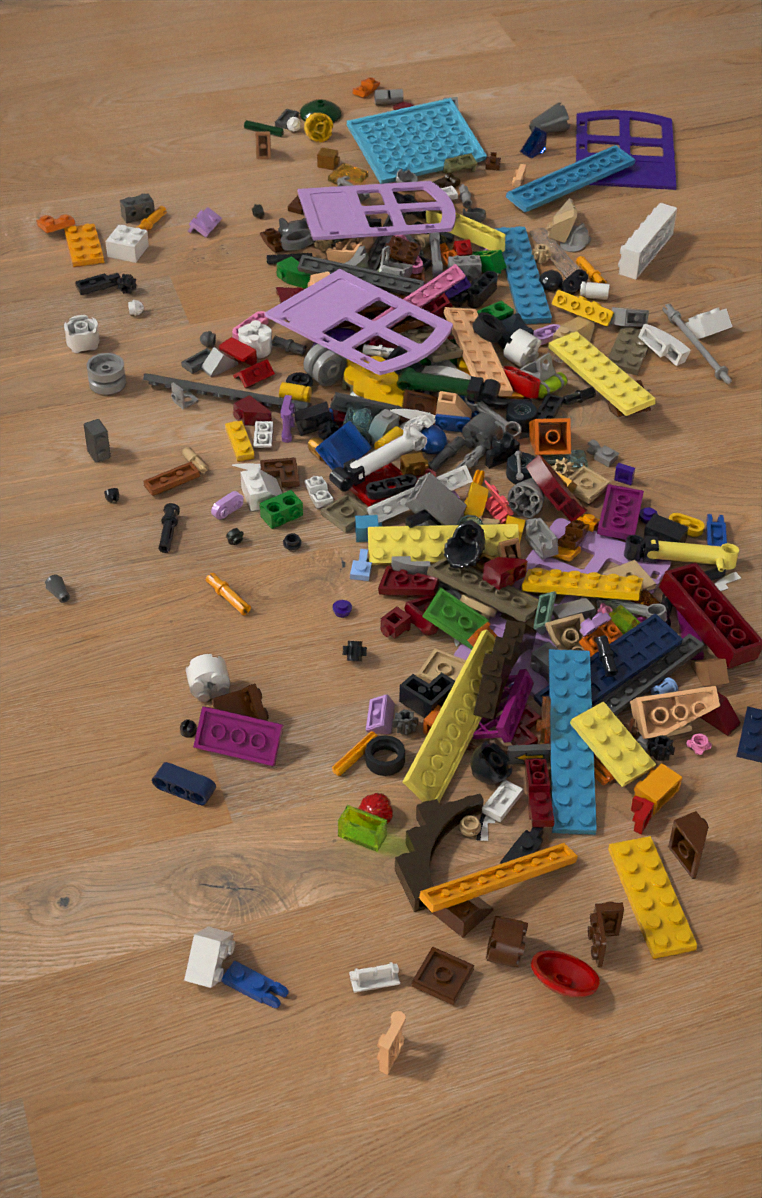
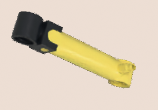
(651, 549)

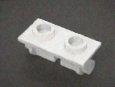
(374, 977)

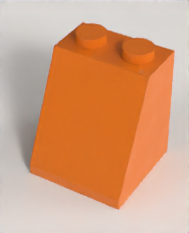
(550, 436)

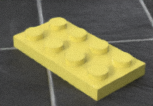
(612, 744)

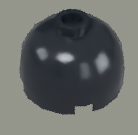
(490, 764)

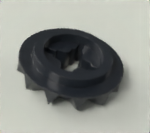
(295, 378)

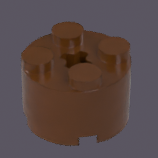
(506, 941)

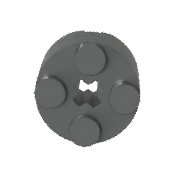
(480, 431)

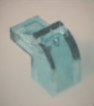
(360, 418)

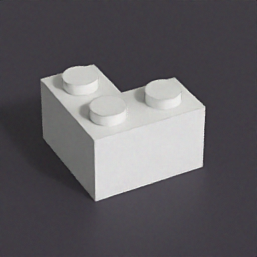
(206, 956)

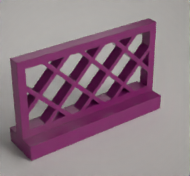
(512, 709)

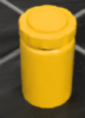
(298, 392)
(391, 435)

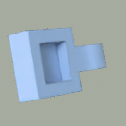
(361, 569)

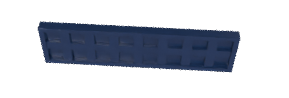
(632, 653)

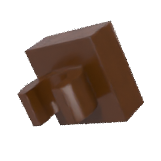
(492, 162)

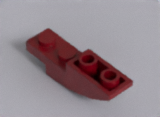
(554, 489)
(538, 793)

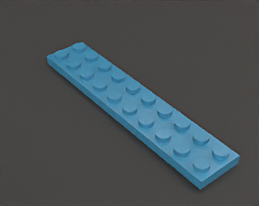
(570, 178)
(524, 277)
(570, 756)

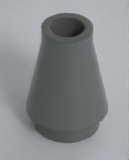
(57, 587)

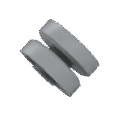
(324, 365)
(106, 373)

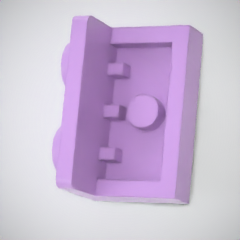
(205, 222)

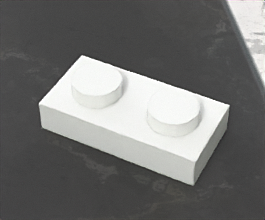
(502, 800)

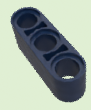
(184, 783)

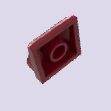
(416, 609)

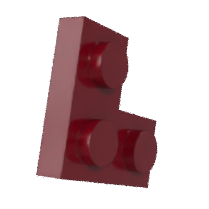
(522, 734)

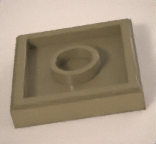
(343, 512)

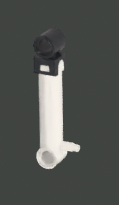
(356, 470)

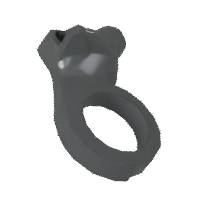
(294, 230)

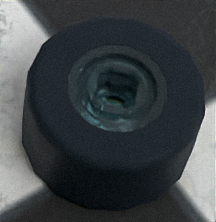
(522, 413)
(512, 470)

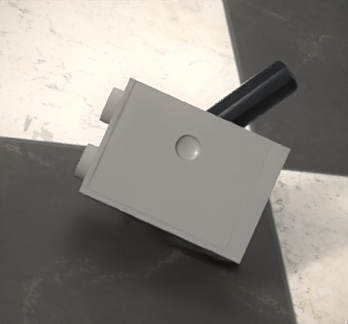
(433, 503)

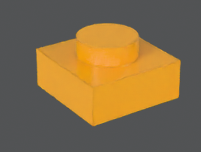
(591, 520)

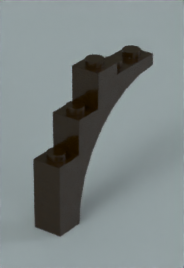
(497, 666)
(422, 841)

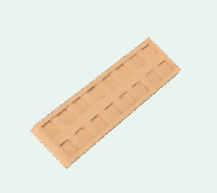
(477, 352)

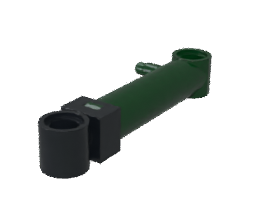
(475, 388)

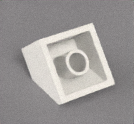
(258, 487)

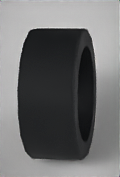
(488, 327)
(385, 743)

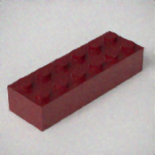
(711, 615)

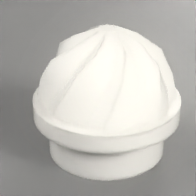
(293, 124)
(135, 307)

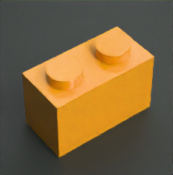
(659, 786)

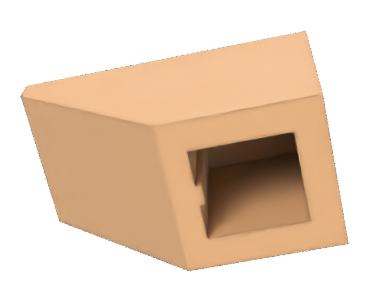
(452, 405)

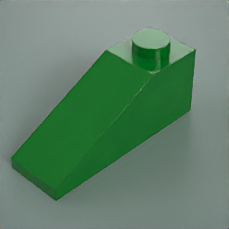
(491, 260)
(289, 273)

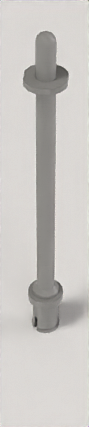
(675, 317)

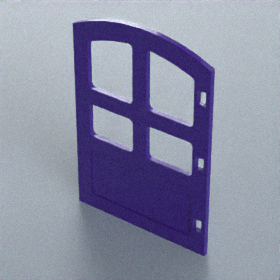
(648, 171)

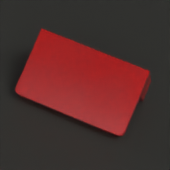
(239, 351)
(255, 373)

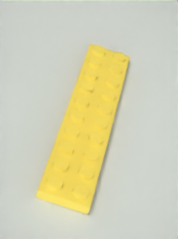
(451, 729)

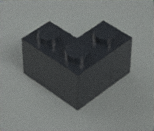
(423, 696)

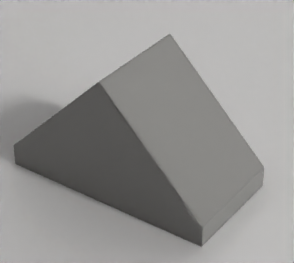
(218, 362)

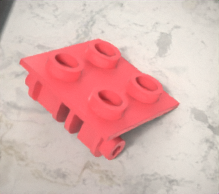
(497, 505)

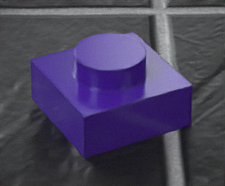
(624, 474)

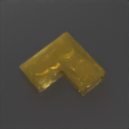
(356, 174)

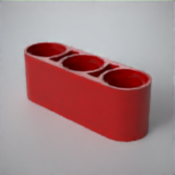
(522, 382)

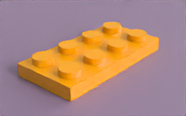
(84, 245)

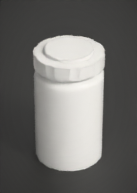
(594, 290)

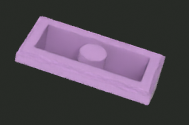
(380, 715)

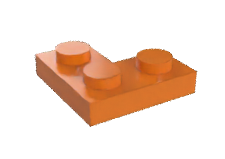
(49, 224)

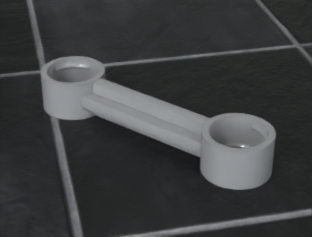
(437, 266)
(500, 421)
(635, 608)

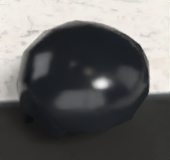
(551, 280)

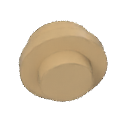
(469, 826)

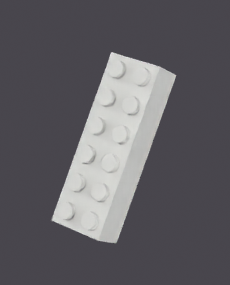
(647, 241)

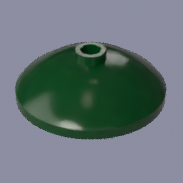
(321, 106)

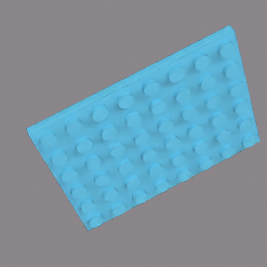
(414, 139)

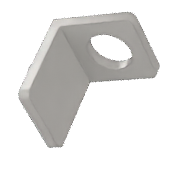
(178, 396)

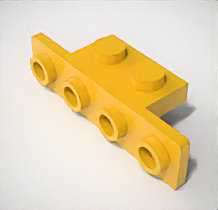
(582, 307)

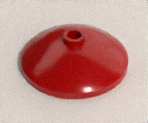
(565, 974)

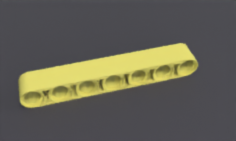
(473, 230)

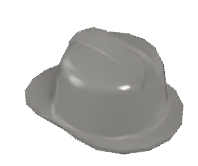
(577, 239)

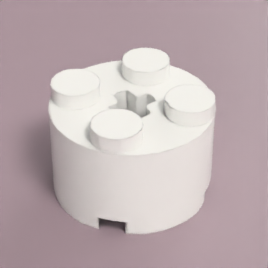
(82, 333)
(258, 337)
(522, 348)
(208, 677)

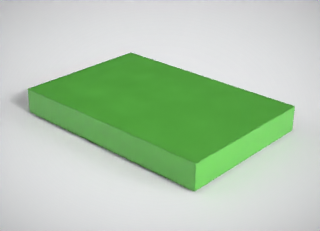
(454, 617)

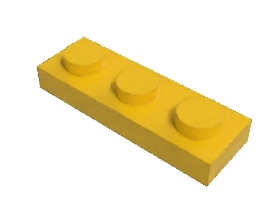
(239, 441)

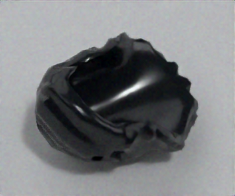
(465, 546)

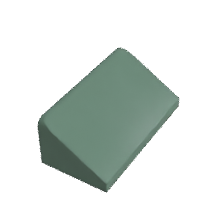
(544, 611)

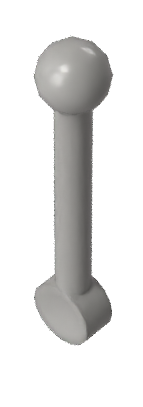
(519, 476)

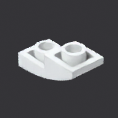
(263, 434)
(318, 491)

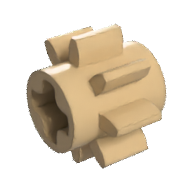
(323, 245)
(541, 253)
(558, 467)

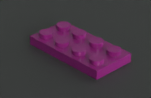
(620, 512)
(238, 736)

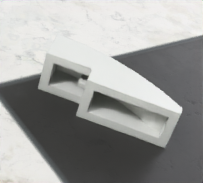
(664, 344)

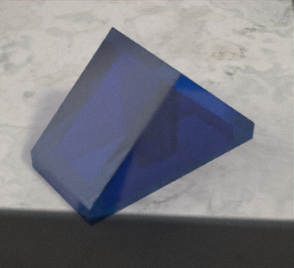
(535, 143)

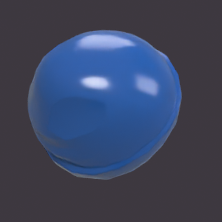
(435, 440)

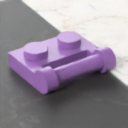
(287, 412)

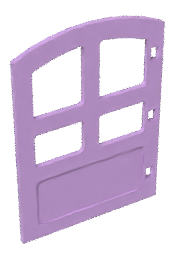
(339, 214)
(339, 300)

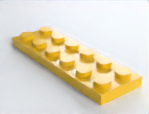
(583, 584)
(652, 897)

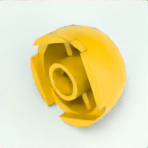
(318, 127)

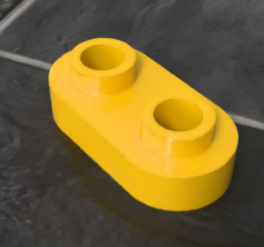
(696, 526)

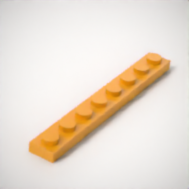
(497, 877)

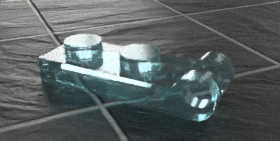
(578, 457)

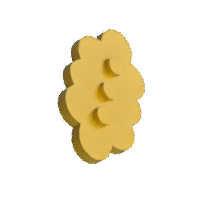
(373, 386)

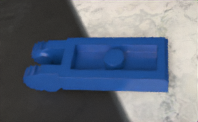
(715, 531)
(254, 984)

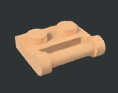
(391, 1043)

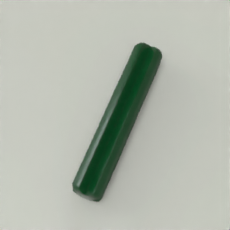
(263, 128)

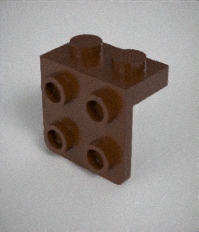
(403, 250)
(243, 702)
(604, 922)

